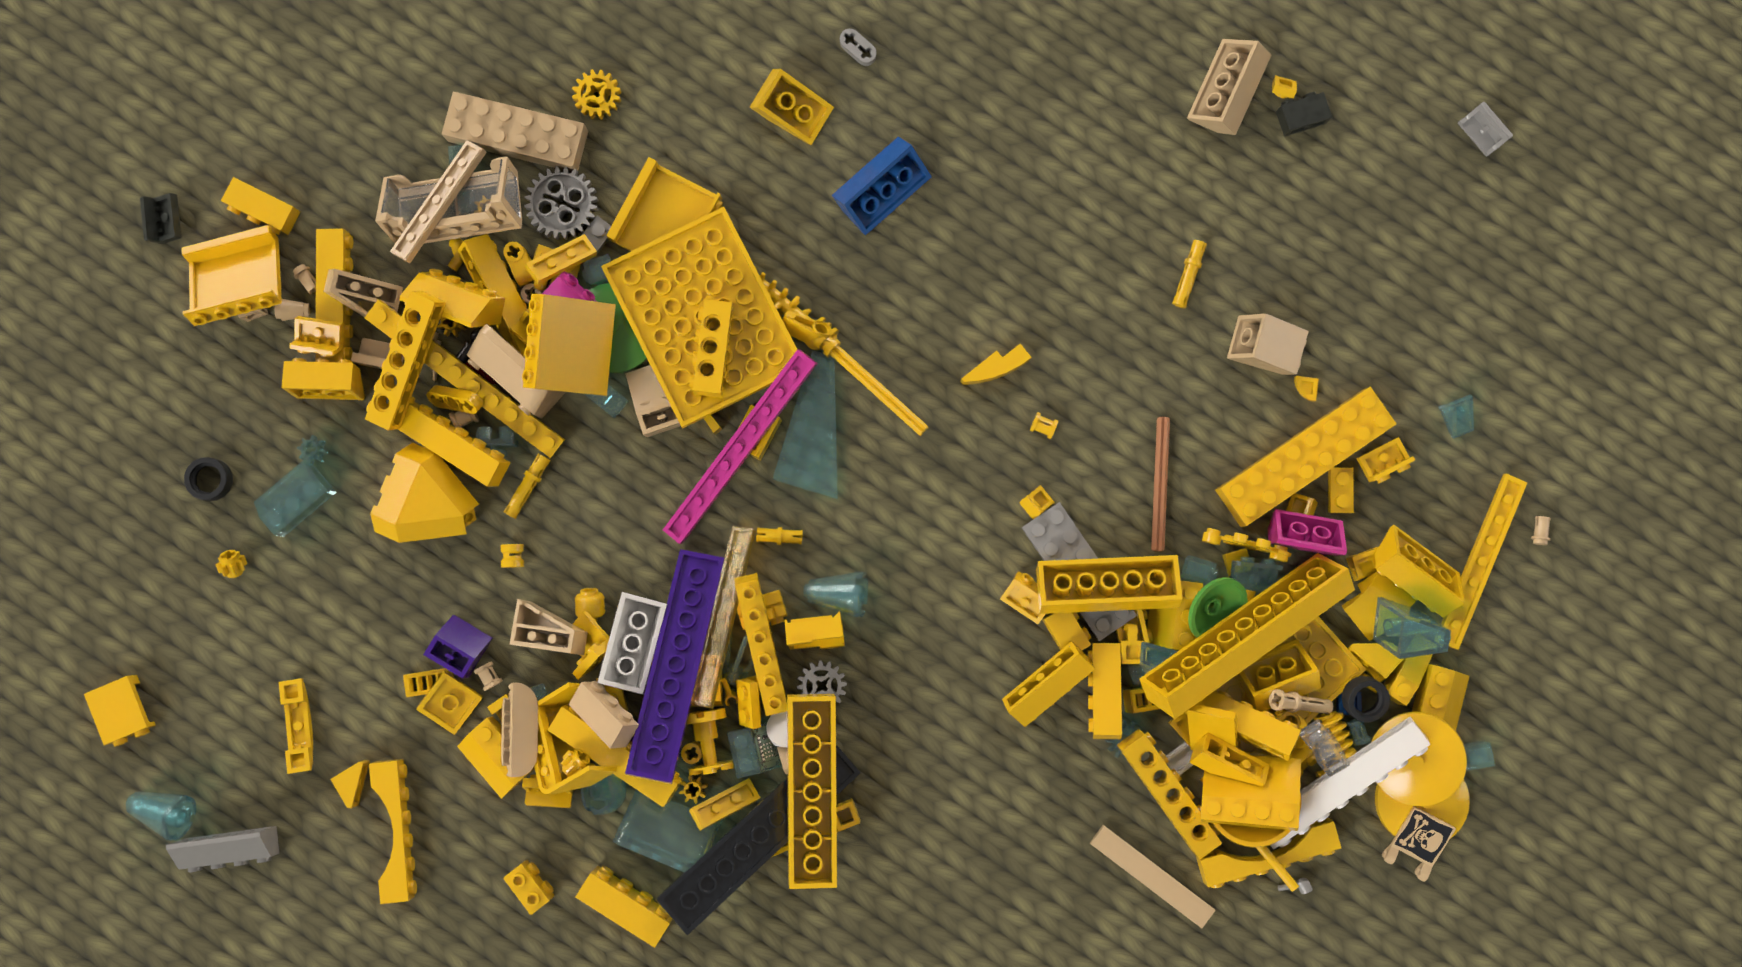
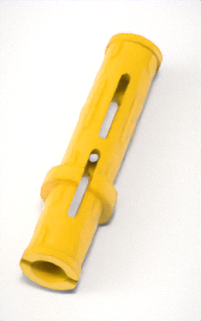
(1191, 268)
(528, 483)

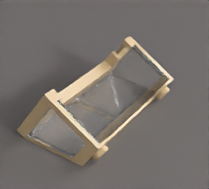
(483, 206)

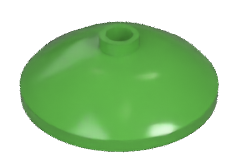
(1215, 603)

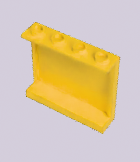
(658, 206)
(233, 275)
(568, 345)

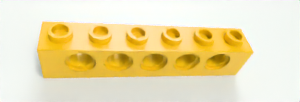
(407, 374)
(761, 644)
(1133, 748)

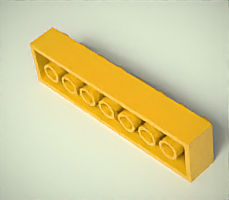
(1305, 457)
(811, 791)

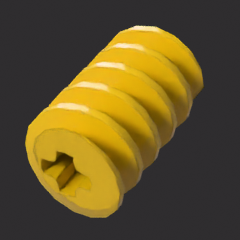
(1333, 722)

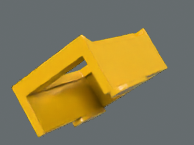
(815, 632)

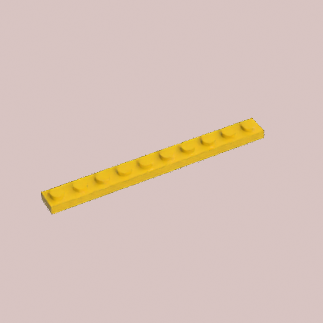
(467, 379)

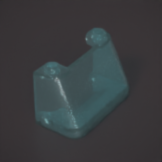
(664, 832)

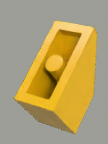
(1375, 659)

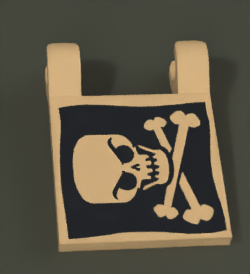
(1421, 838)

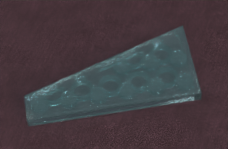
(810, 445)

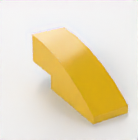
(997, 366)

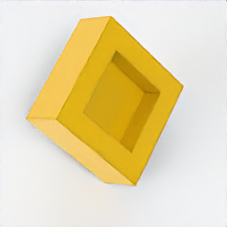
(1284, 87)

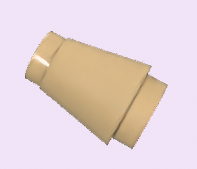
(291, 309)

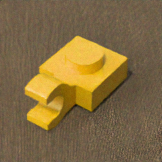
(1131, 647)

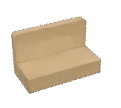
(372, 353)

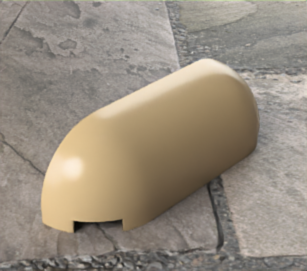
(519, 730)

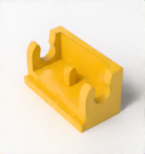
(1362, 564)

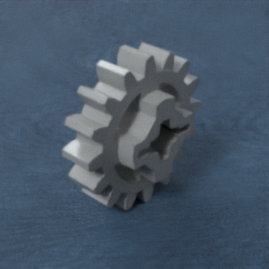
(813, 677)

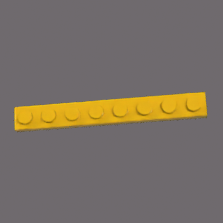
(1484, 554)

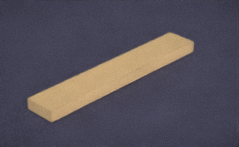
(438, 201)
(1152, 876)

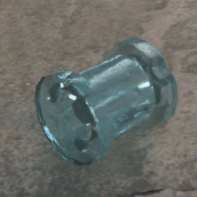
(1358, 732)

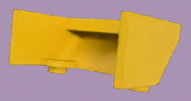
(552, 749)

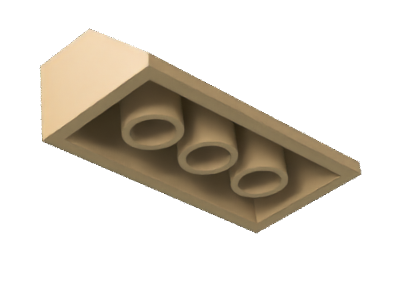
(1229, 85)

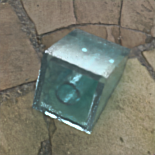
(1408, 630)

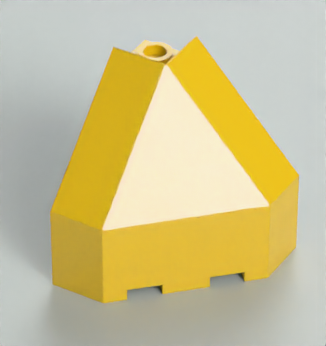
(422, 499)

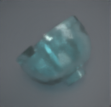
(604, 796)

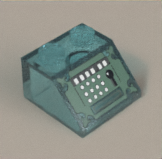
(753, 751)

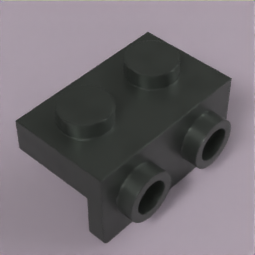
(160, 218)

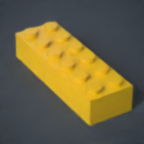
(1108, 584)

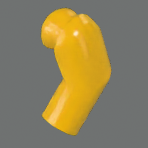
(456, 261)

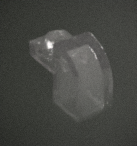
(1325, 748)

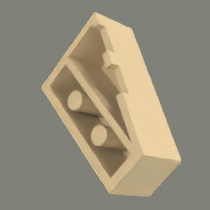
(361, 292)
(544, 630)

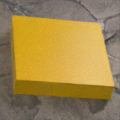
(449, 702)

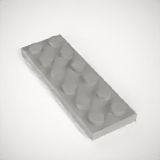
(1059, 539)

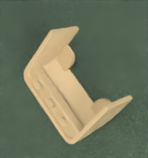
(506, 367)

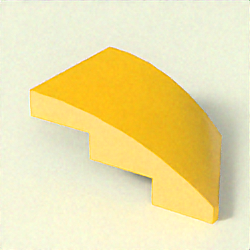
(1363, 606)

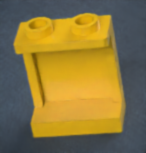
(118, 711)

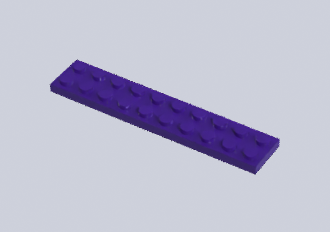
(675, 667)

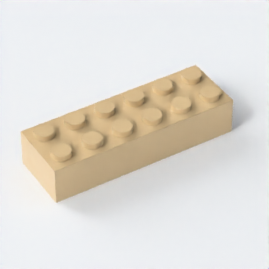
(515, 131)

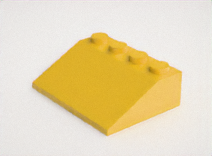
(1252, 805)

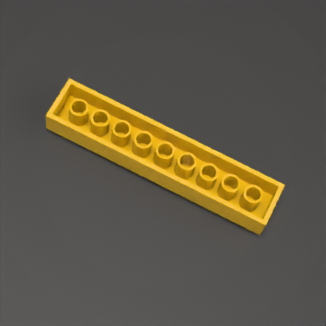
(1246, 635)

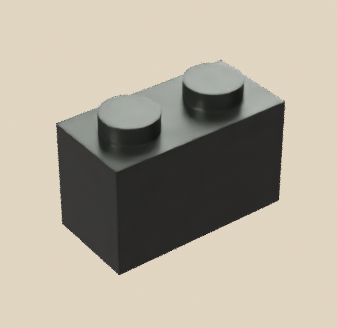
(1303, 113)

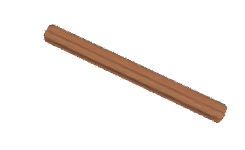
(1160, 484)

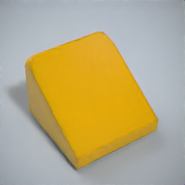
(1036, 502)
(1302, 504)
(1235, 556)

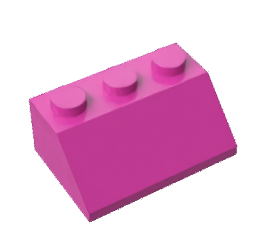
(1307, 533)

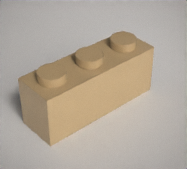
(603, 714)

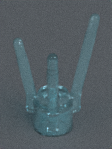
(735, 671)

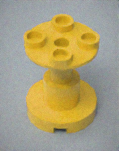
(705, 731)

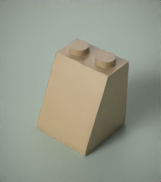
(1268, 343)

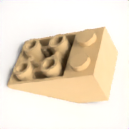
(650, 402)

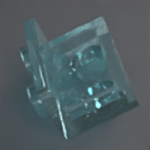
(1255, 575)

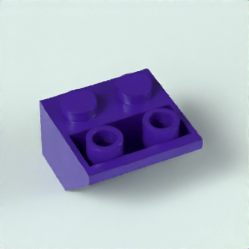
(458, 646)

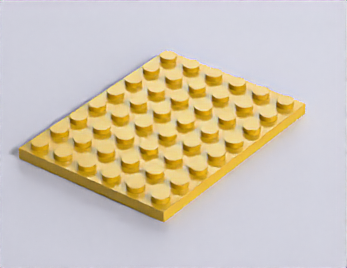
(661, 298)

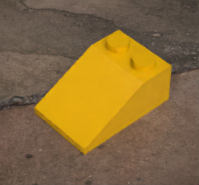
(791, 106)

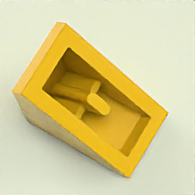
(351, 782)

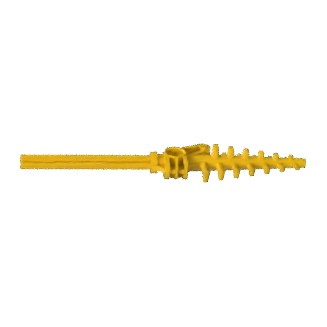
(819, 335)

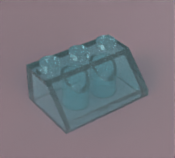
(293, 498)

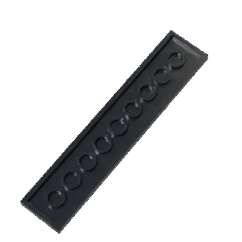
(737, 855)

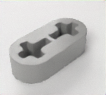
(854, 50)

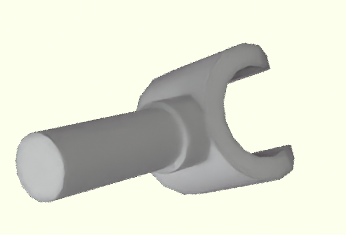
(1304, 886)

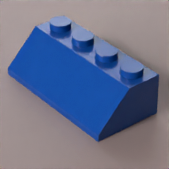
(882, 185)

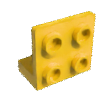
(595, 644)

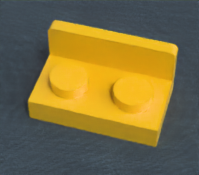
(1023, 596)

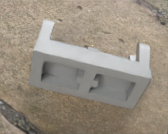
(1485, 129)

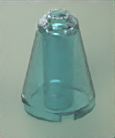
(839, 593)
(163, 812)

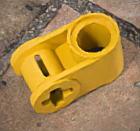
(518, 264)

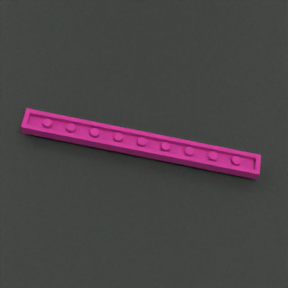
(740, 446)

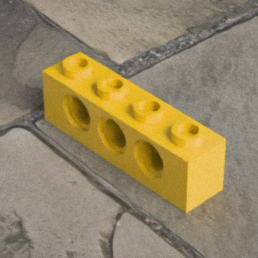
(709, 312)

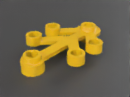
(1277, 553)

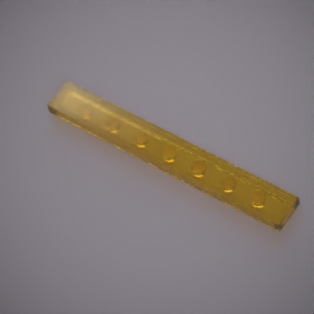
(722, 617)

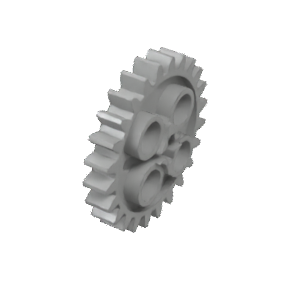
(570, 185)

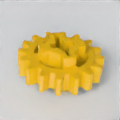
(588, 99)

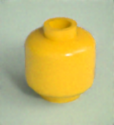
(591, 601)

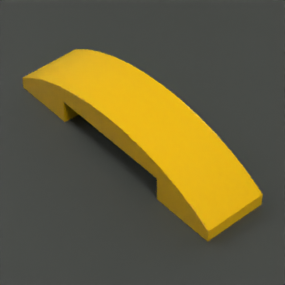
(298, 725)

